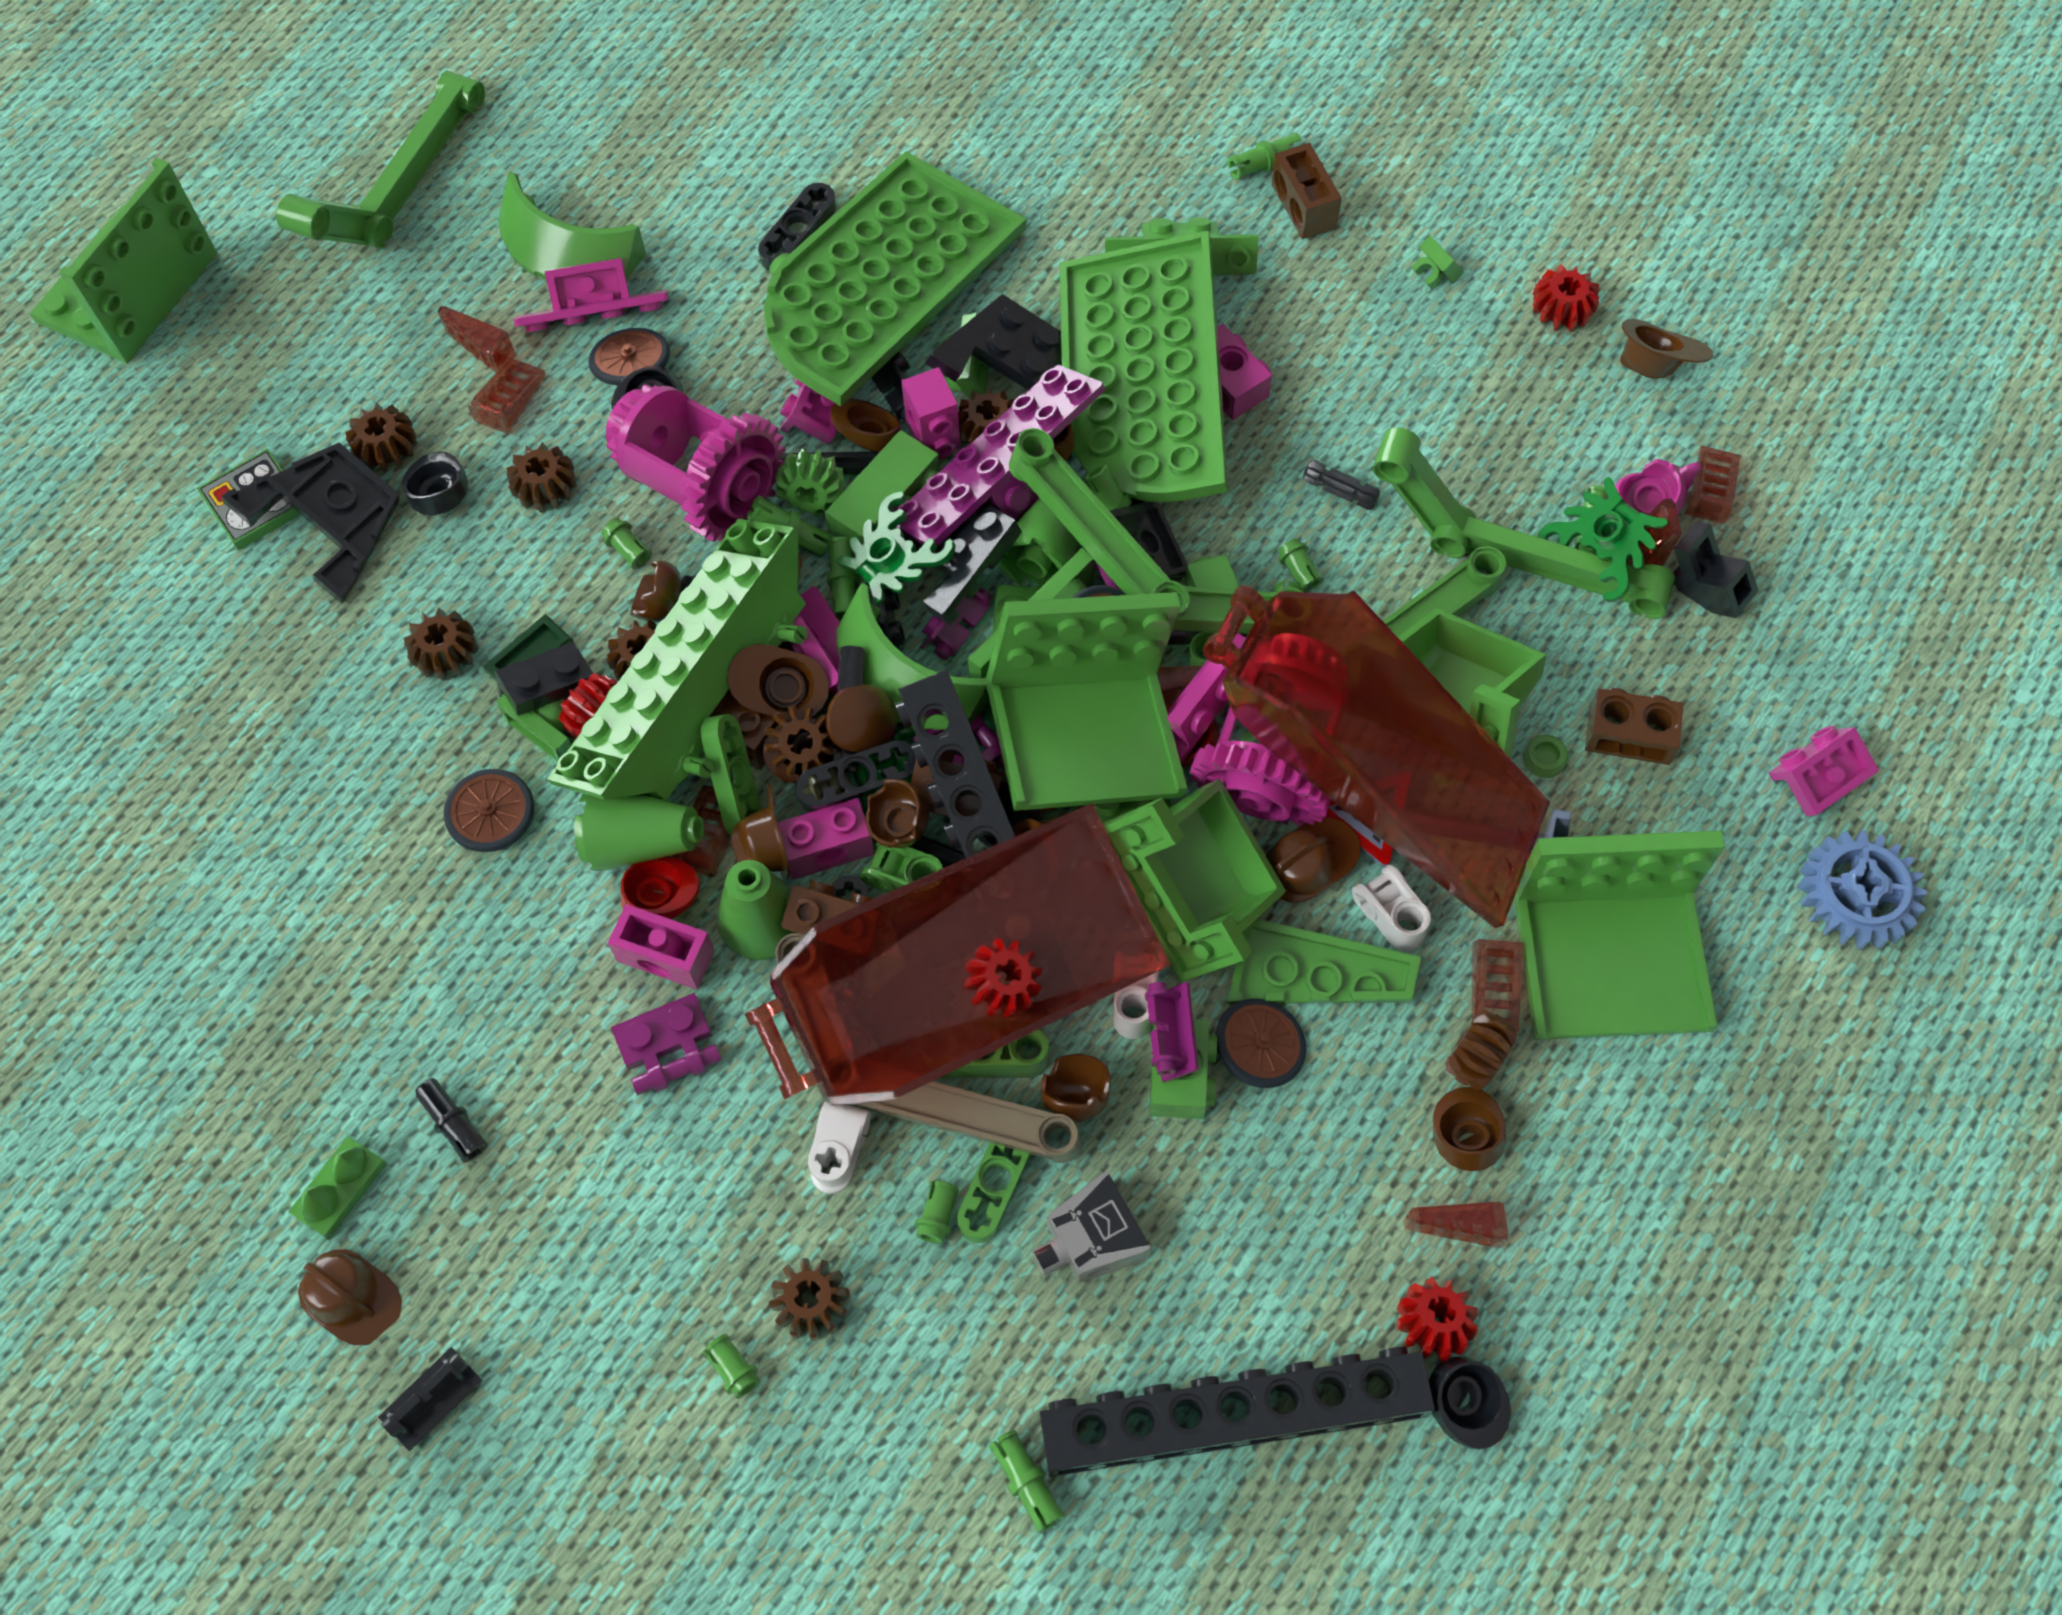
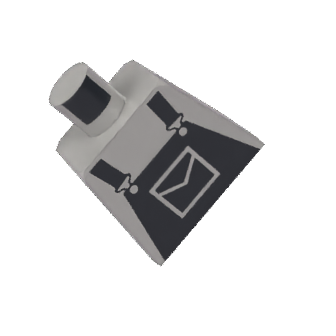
(1092, 1233)

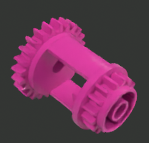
(727, 471)
(1258, 780)

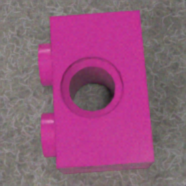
(1250, 377)
(932, 412)
(826, 838)
(661, 946)

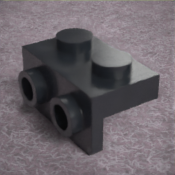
(542, 678)

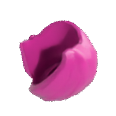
(1657, 482)

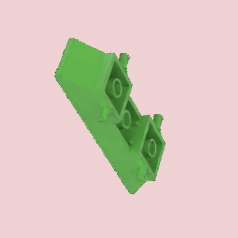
(652, 719)

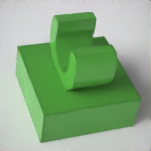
(1439, 261)

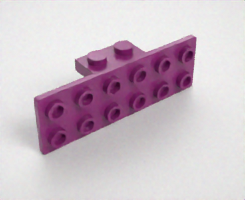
(982, 468)

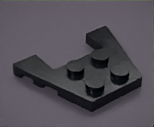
(1004, 339)
(337, 498)
(979, 544)

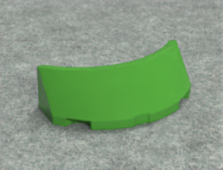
(548, 244)
(891, 669)

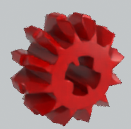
(1565, 298)
(584, 702)
(990, 989)
(1455, 1317)

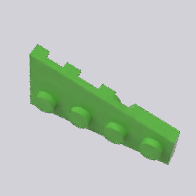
(1314, 967)

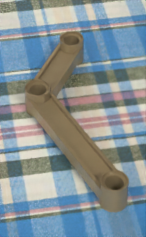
(972, 1113)

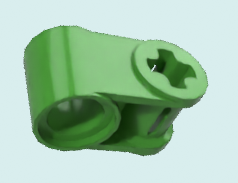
(897, 867)

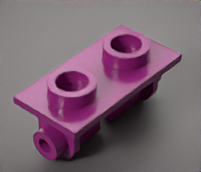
(950, 638)
(1174, 1037)

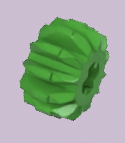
(809, 482)

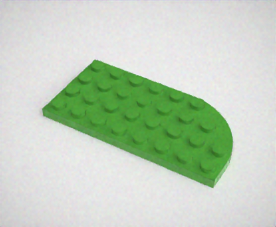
(880, 274)
(1151, 336)

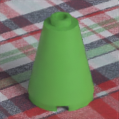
(1040, 548)
(634, 830)
(753, 910)

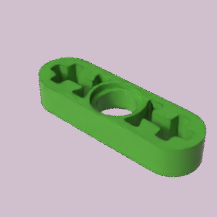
(726, 749)
(994, 1214)

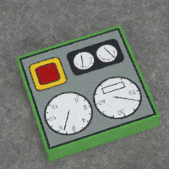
(239, 478)

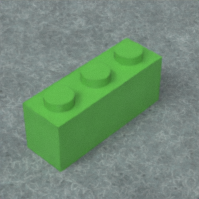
(899, 467)

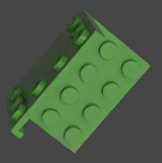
(130, 270)
(1084, 700)
(1616, 934)

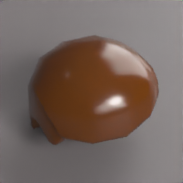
(657, 593)
(897, 814)
(1076, 1087)

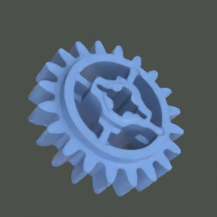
(1845, 900)

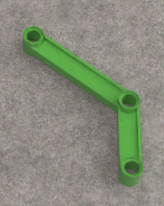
(373, 219)
(1459, 532)
(1108, 541)
(1452, 593)

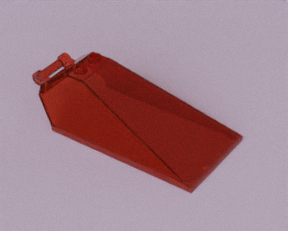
(1381, 739)
(883, 984)

